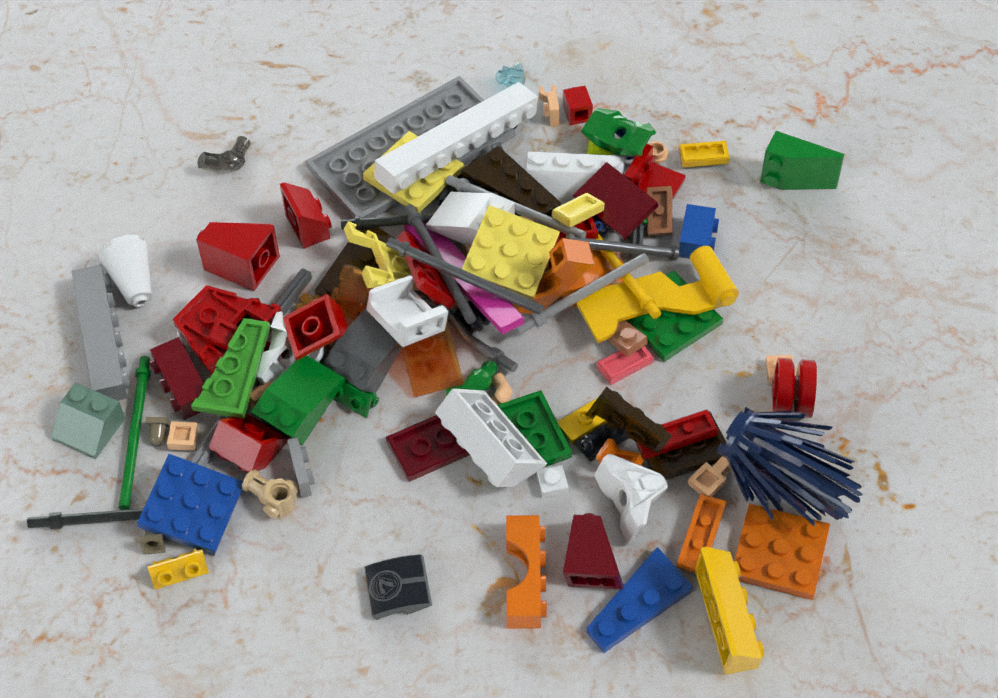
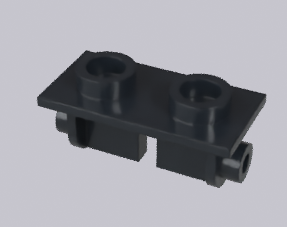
(594, 441)

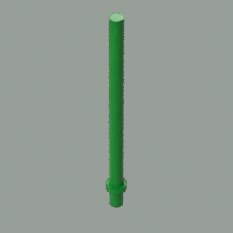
(142, 375)

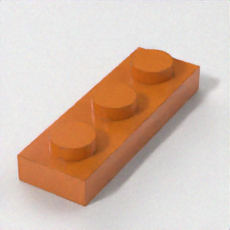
(701, 530)

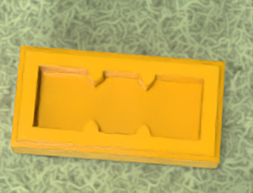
(704, 153)
(578, 424)

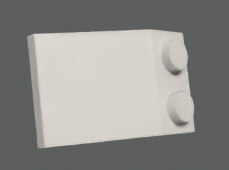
(463, 213)

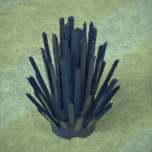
(771, 464)

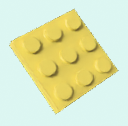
(422, 191)
(511, 251)

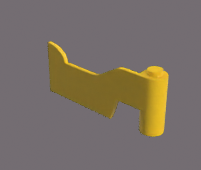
(618, 303)

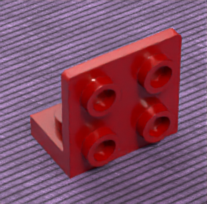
(646, 173)

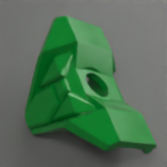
(602, 128)

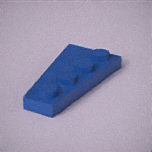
(644, 597)

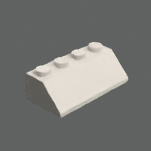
(565, 172)
(489, 437)

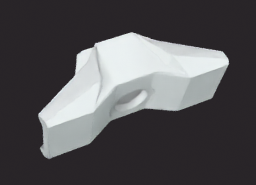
(271, 362)
(631, 490)

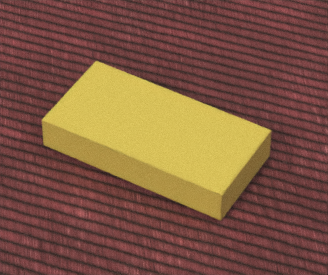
(578, 210)

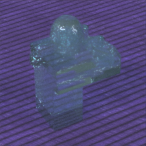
(510, 76)

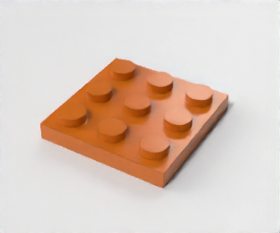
(781, 552)

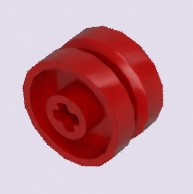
(798, 387)

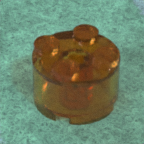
(353, 292)

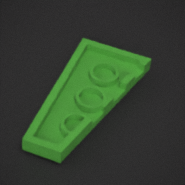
(235, 373)

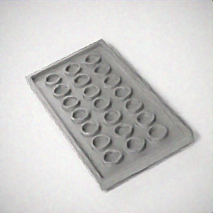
(343, 164)

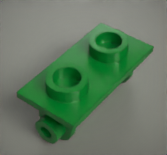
(356, 399)

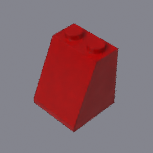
(238, 251)

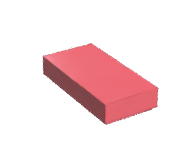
(619, 366)

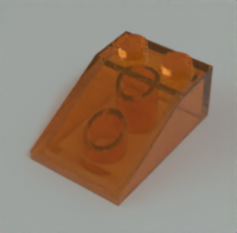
(432, 364)

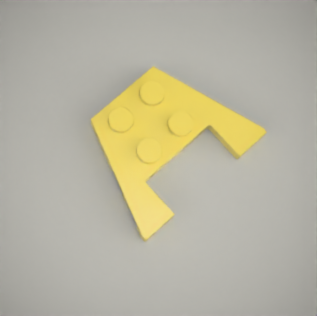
(391, 264)

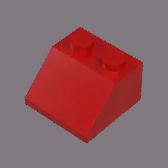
(305, 215)
(314, 326)
(247, 442)

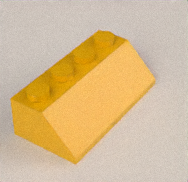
(727, 611)

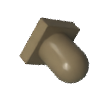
(157, 429)
(152, 543)

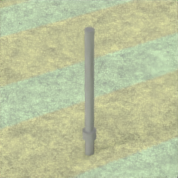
(538, 320)

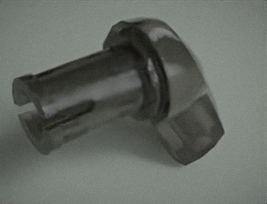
(226, 161)

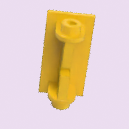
(179, 569)

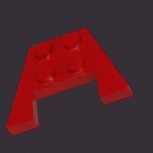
(200, 313)

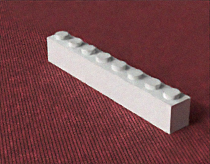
(455, 137)

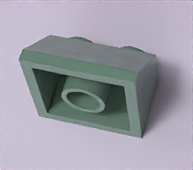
(87, 420)

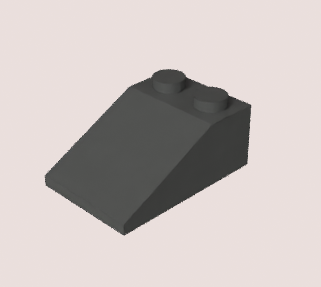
(364, 353)

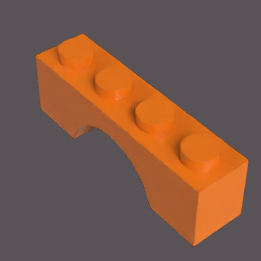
(569, 262)
(524, 600)

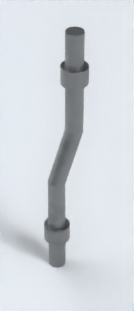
(492, 353)

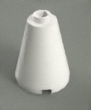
(129, 268)

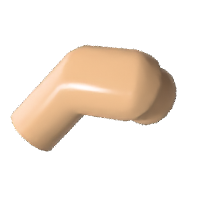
(503, 390)

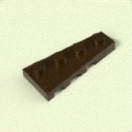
(510, 180)
(350, 255)

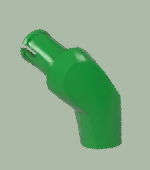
(478, 378)

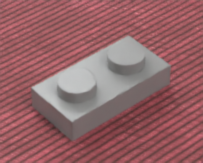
(304, 476)

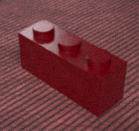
(177, 376)

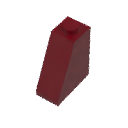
(590, 555)

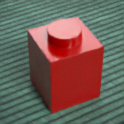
(577, 104)

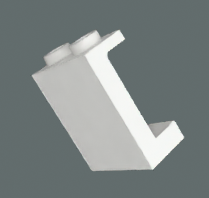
(405, 312)

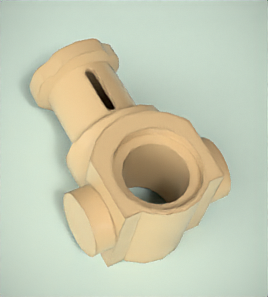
(270, 491)

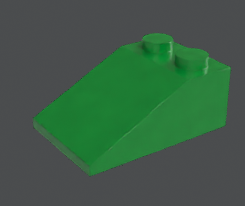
(800, 164)
(299, 398)

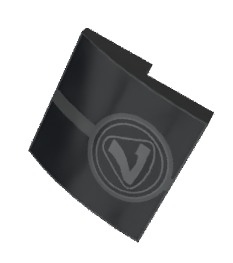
(398, 586)

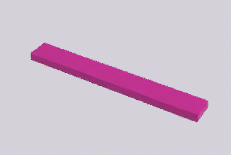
(494, 308)

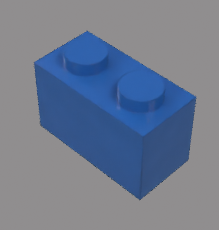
(697, 229)

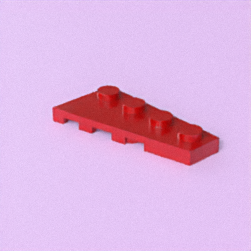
(426, 277)

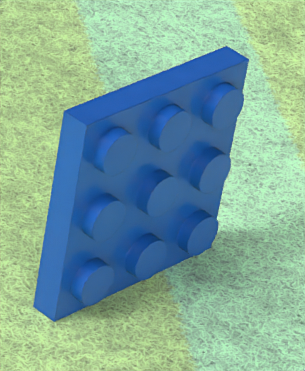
(190, 504)

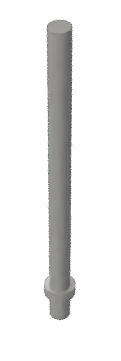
(463, 185)

